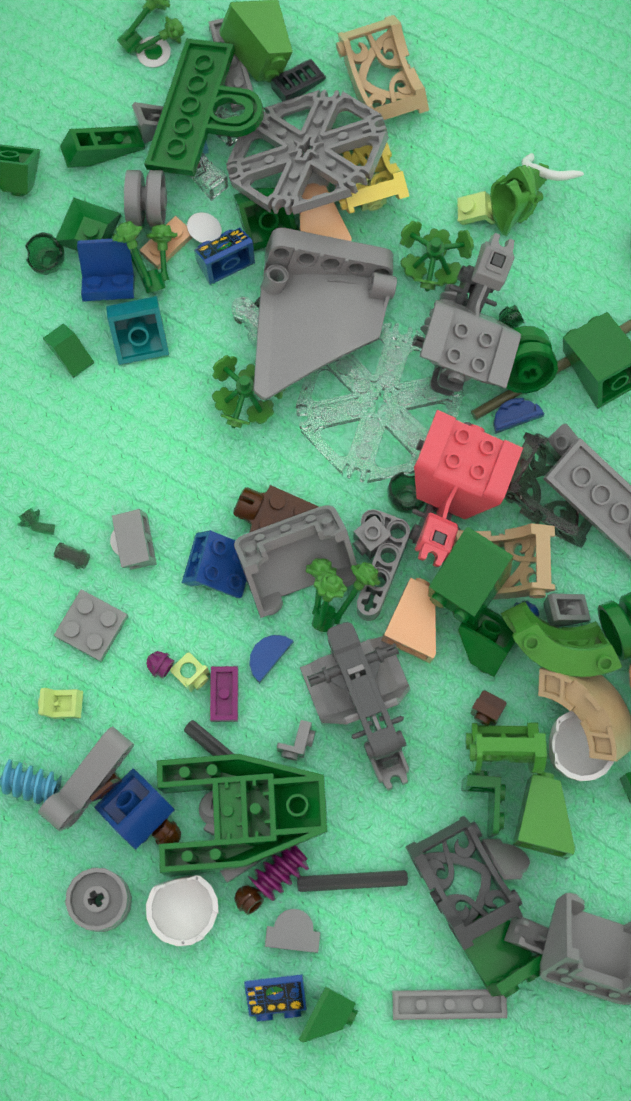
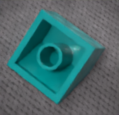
(137, 330)

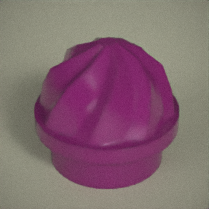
(159, 664)

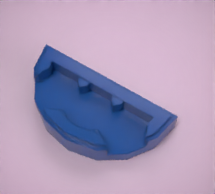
(515, 413)
(267, 654)

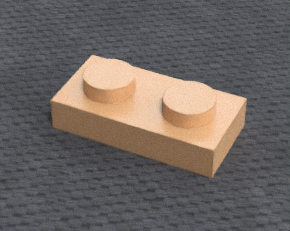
(151, 251)

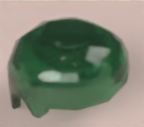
(44, 253)
(402, 493)

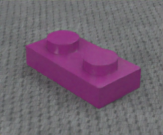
(224, 694)

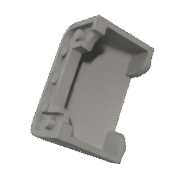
(278, 555)
(587, 952)

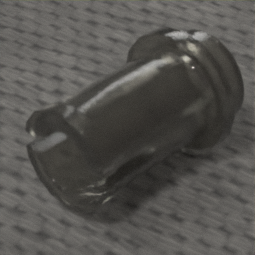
(72, 555)

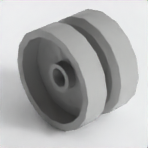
(144, 198)
(82, 896)

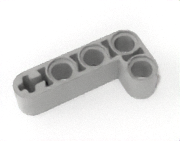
(385, 570)
(92, 774)

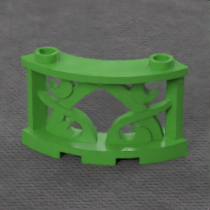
(563, 650)
(508, 743)

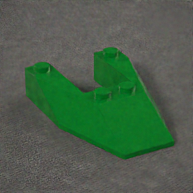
(255, 807)

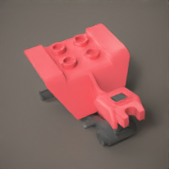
(460, 475)

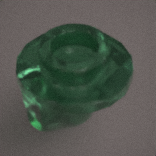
(30, 520)

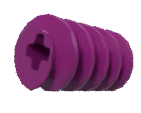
(279, 871)

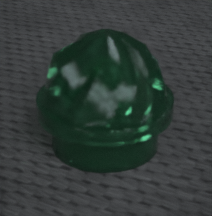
(511, 316)

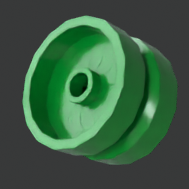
(534, 361)
(616, 624)

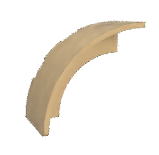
(598, 707)

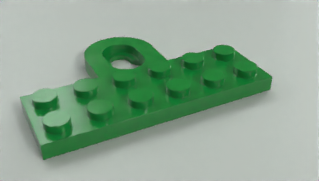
(191, 108)

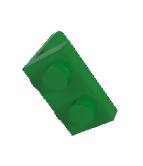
(488, 784)
(502, 963)

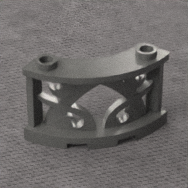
(429, 864)

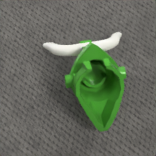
(517, 194)

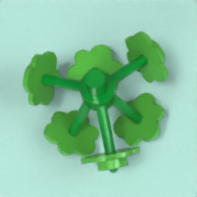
(436, 248)
(227, 400)

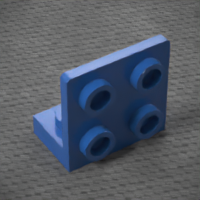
(105, 270)
(215, 564)

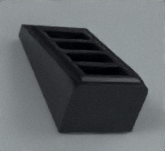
(286, 77)

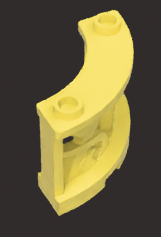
(383, 185)

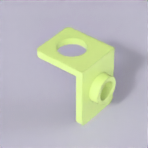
(197, 679)

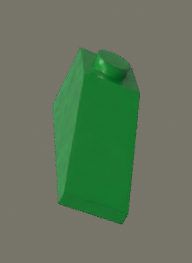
(96, 145)

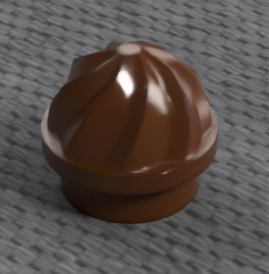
(167, 833)
(248, 899)

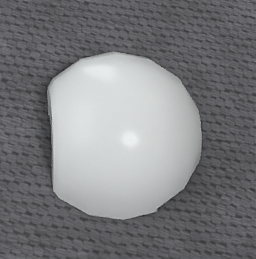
(571, 751)
(182, 910)

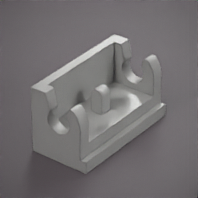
(134, 539)
(527, 935)

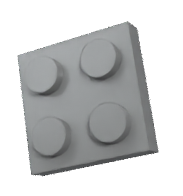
(91, 625)

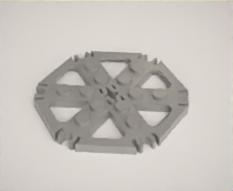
(321, 158)

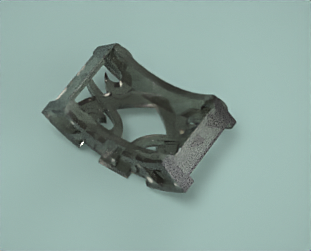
(567, 523)

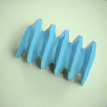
(28, 783)

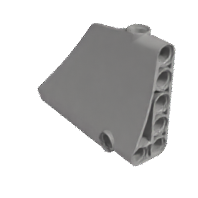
(317, 304)

